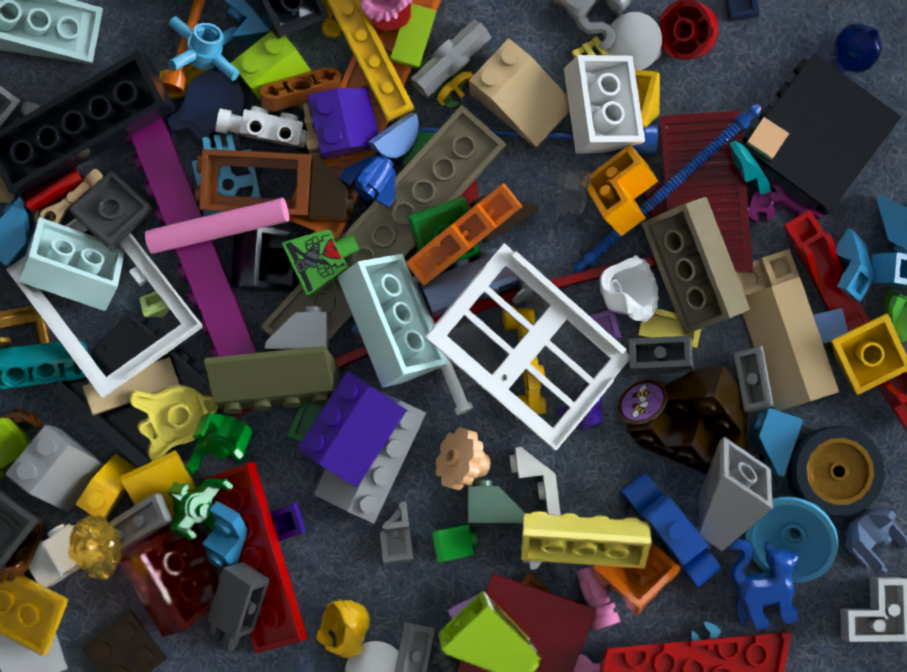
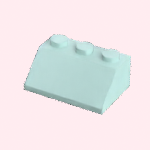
(71, 265)

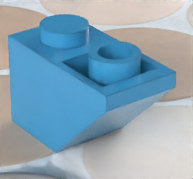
(15, 232)

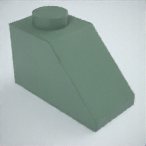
(491, 504)

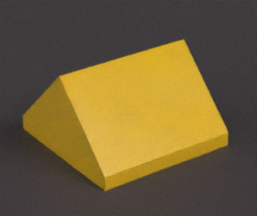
(870, 354)

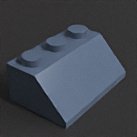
(447, 286)

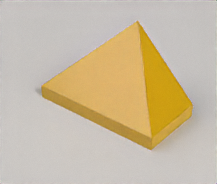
(649, 95)

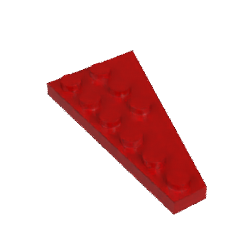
(725, 654)

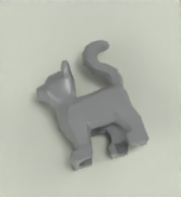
(581, 8)

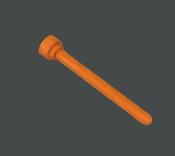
(175, 80)

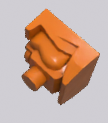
(639, 585)

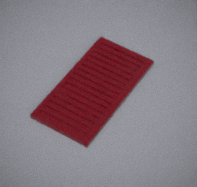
(716, 179)

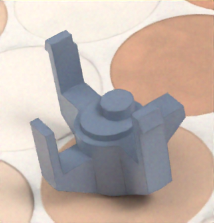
(868, 531)

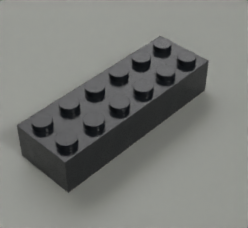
(82, 123)

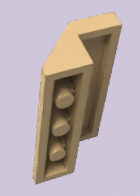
(791, 344)

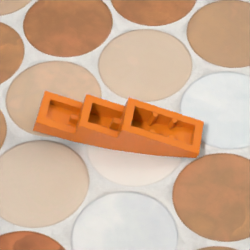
(463, 234)

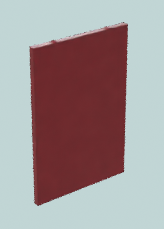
(550, 621)

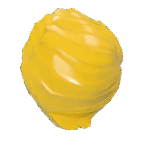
(349, 623)

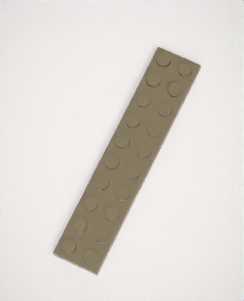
(434, 176)

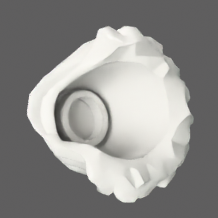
(630, 289)

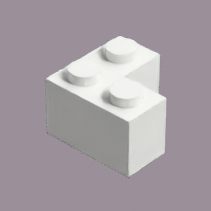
(51, 559)
(884, 619)

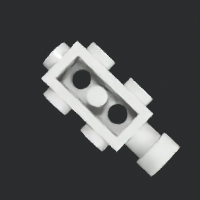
(271, 126)

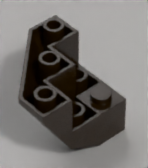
(695, 418)

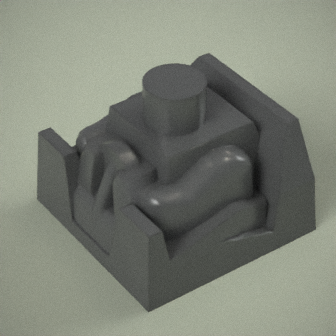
(15, 527)

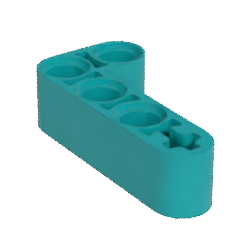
(37, 365)

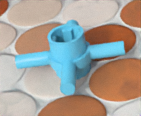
(203, 47)

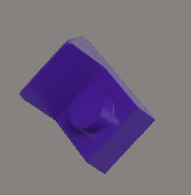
(287, 522)

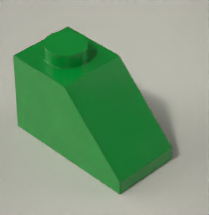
(454, 542)

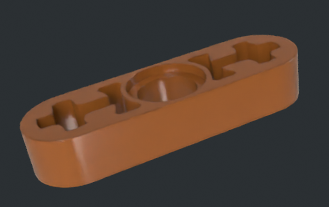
(283, 92)

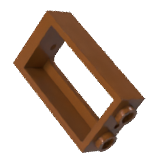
(212, 160)

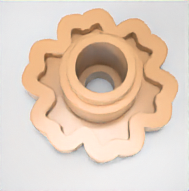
(461, 459)

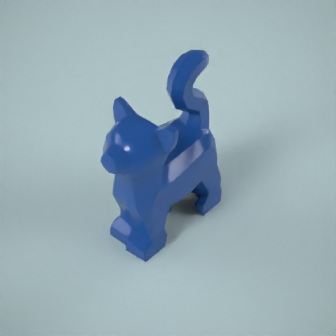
(766, 588)

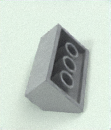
(373, 490)

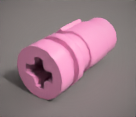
(598, 597)

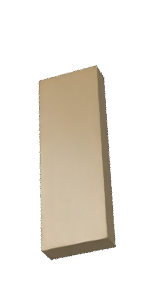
(151, 379)

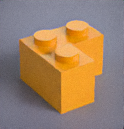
(616, 187)

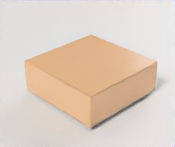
(767, 138)

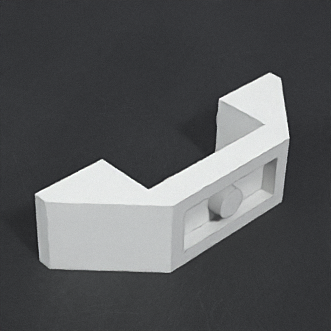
(529, 466)

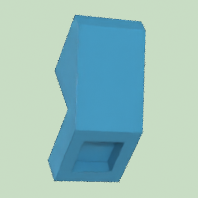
(859, 274)
(228, 537)

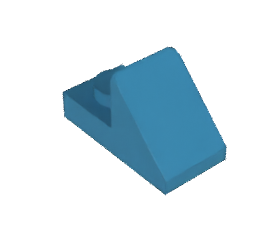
(252, 27)

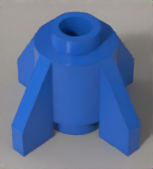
(373, 178)

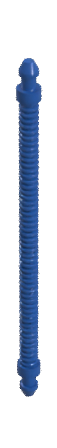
(741, 122)

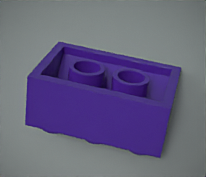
(352, 429)

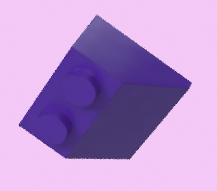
(343, 121)

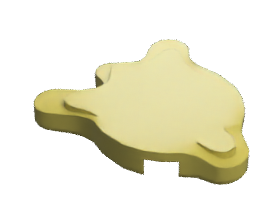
(170, 416)

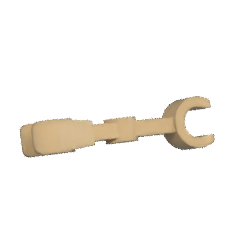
(311, 137)
(61, 208)

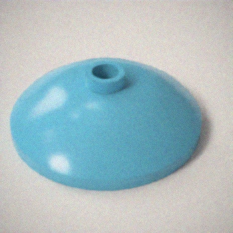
(814, 546)

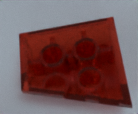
(172, 578)

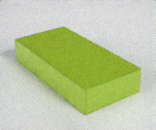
(414, 37)

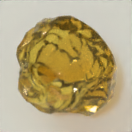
(95, 546)

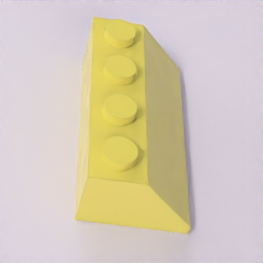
(585, 540)

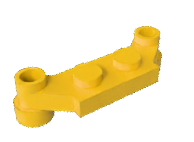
(532, 385)

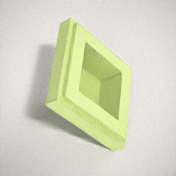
(153, 305)

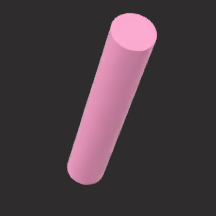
(217, 226)

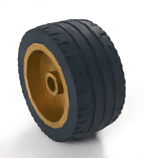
(857, 461)

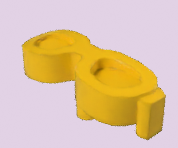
(330, 27)
(454, 85)

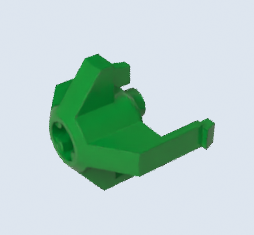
(225, 438)
(194, 505)

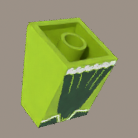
(488, 638)

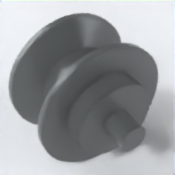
(446, 662)

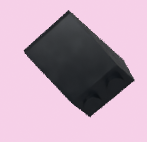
(289, 16)

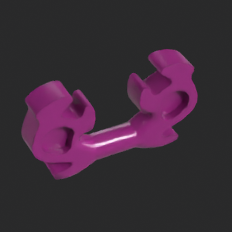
(764, 205)

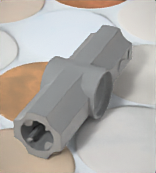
(450, 58)

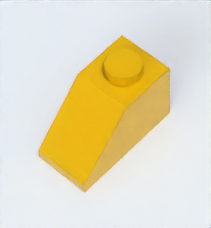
(106, 488)

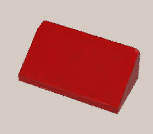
(53, 190)

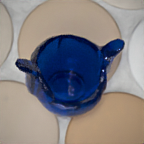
(860, 41)

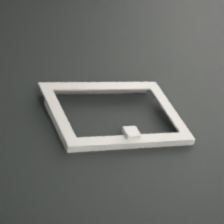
(143, 272)

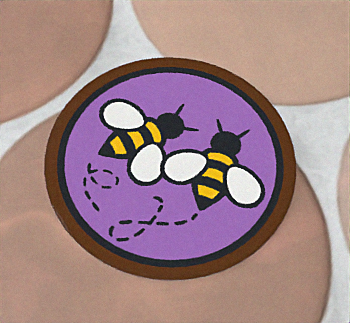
(642, 401)

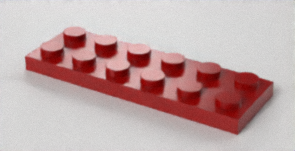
(279, 616)

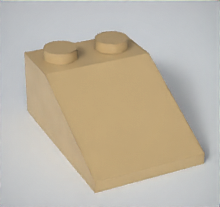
(520, 93)

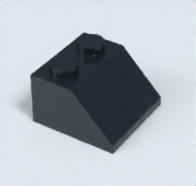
(262, 261)

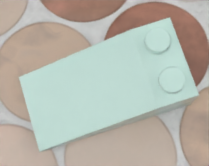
(50, 28)

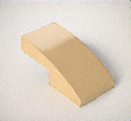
(768, 272)

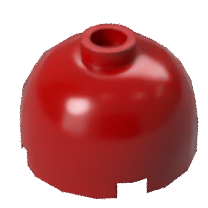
(688, 29)

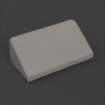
(753, 379)

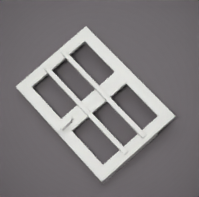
(537, 337)

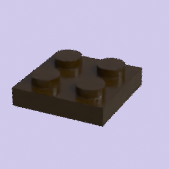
(124, 647)

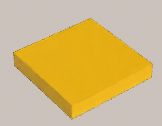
(157, 478)

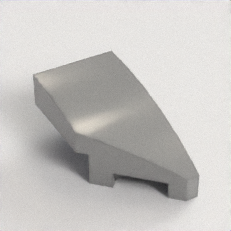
(396, 537)

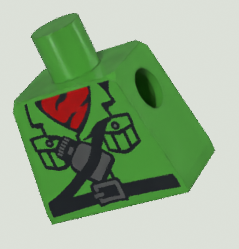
(319, 259)

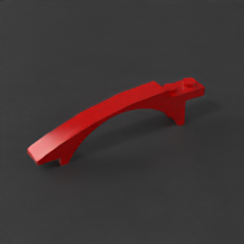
(824, 268)

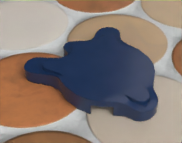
(203, 101)

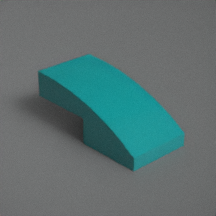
(749, 168)

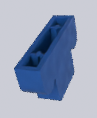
(671, 529)

